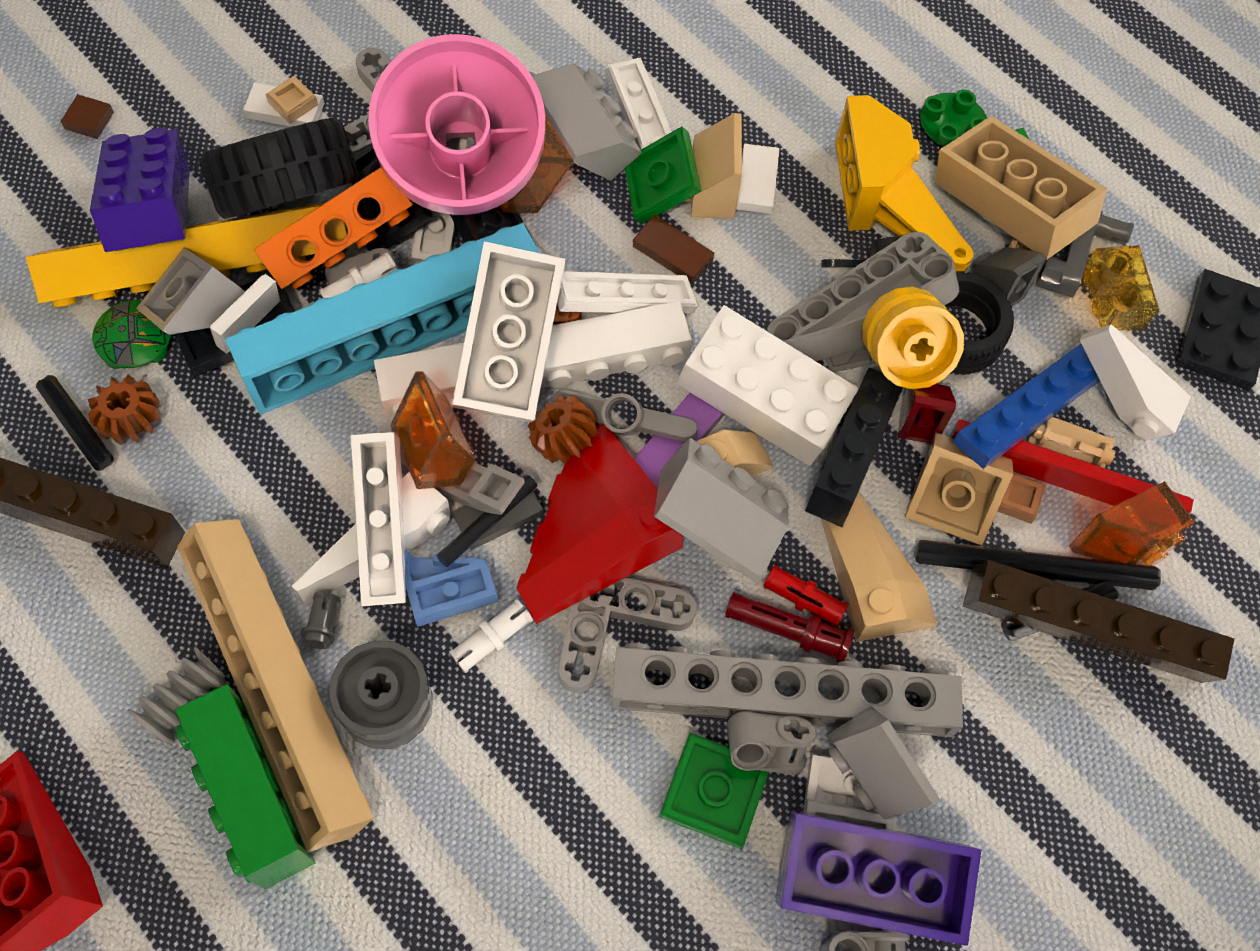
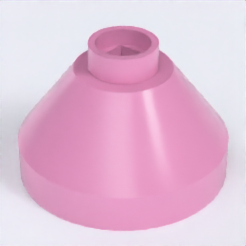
(451, 91)

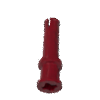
(809, 632)

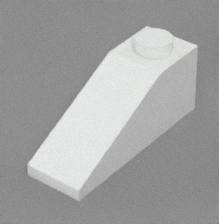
(1135, 385)

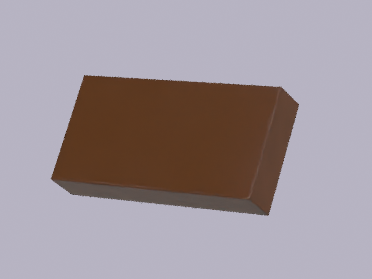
(673, 249)

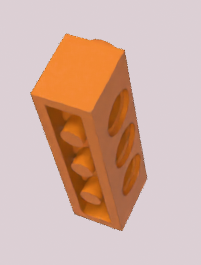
(279, 252)

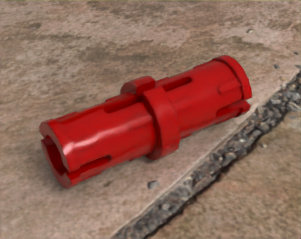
(779, 582)

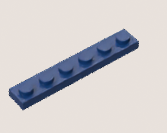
(1027, 408)

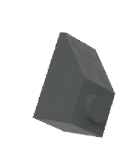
(1011, 270)

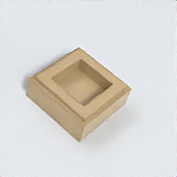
(291, 99)

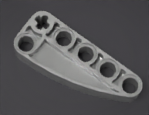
(834, 315)

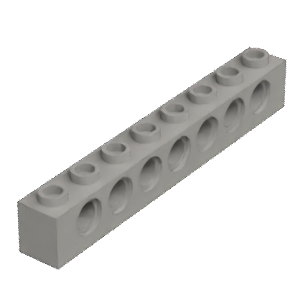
(939, 691)

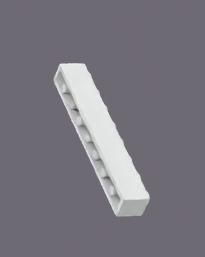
(575, 352)

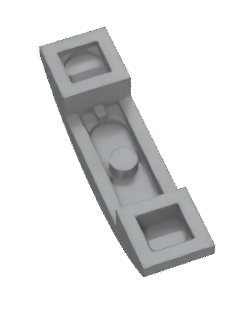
(483, 488)

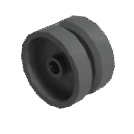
(370, 673)

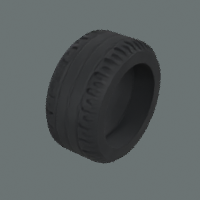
(996, 314)

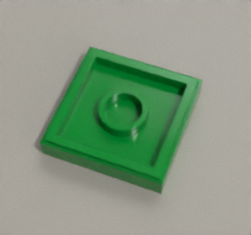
(662, 175)
(712, 793)

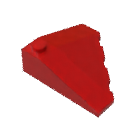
(594, 529)
(42, 871)

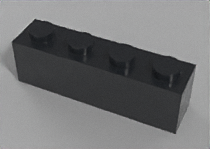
(854, 448)

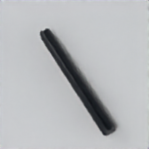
(1040, 564)

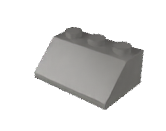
(587, 120)
(721, 509)

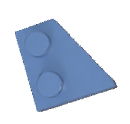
(447, 591)

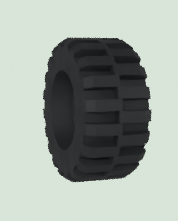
(278, 167)

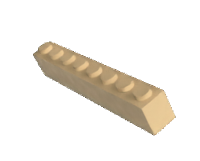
(274, 684)

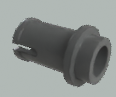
(320, 625)

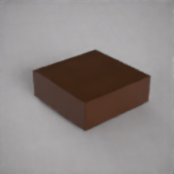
(87, 116)

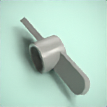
(647, 420)

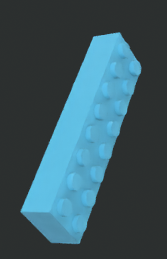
(369, 322)

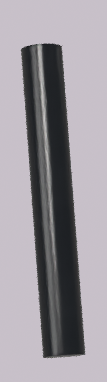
(481, 526)

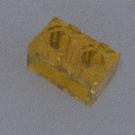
(1120, 288)

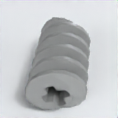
(197, 681)

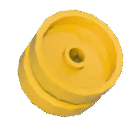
(912, 337)

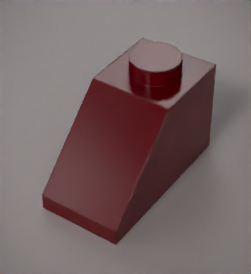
(925, 412)

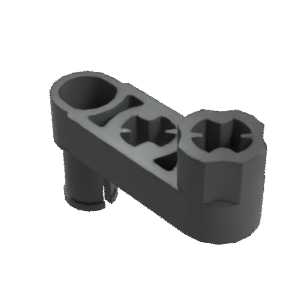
(1066, 273)

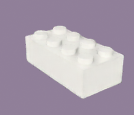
(508, 332)
(767, 385)

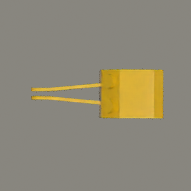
(878, 178)

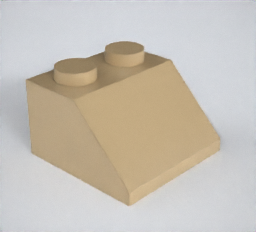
(719, 169)
(957, 492)

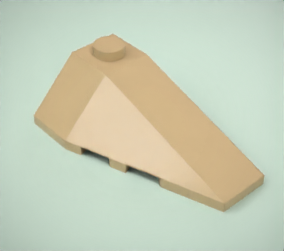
(876, 577)

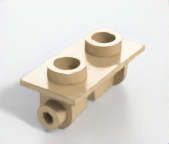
(1074, 442)

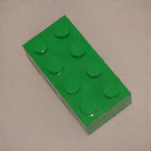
(242, 789)

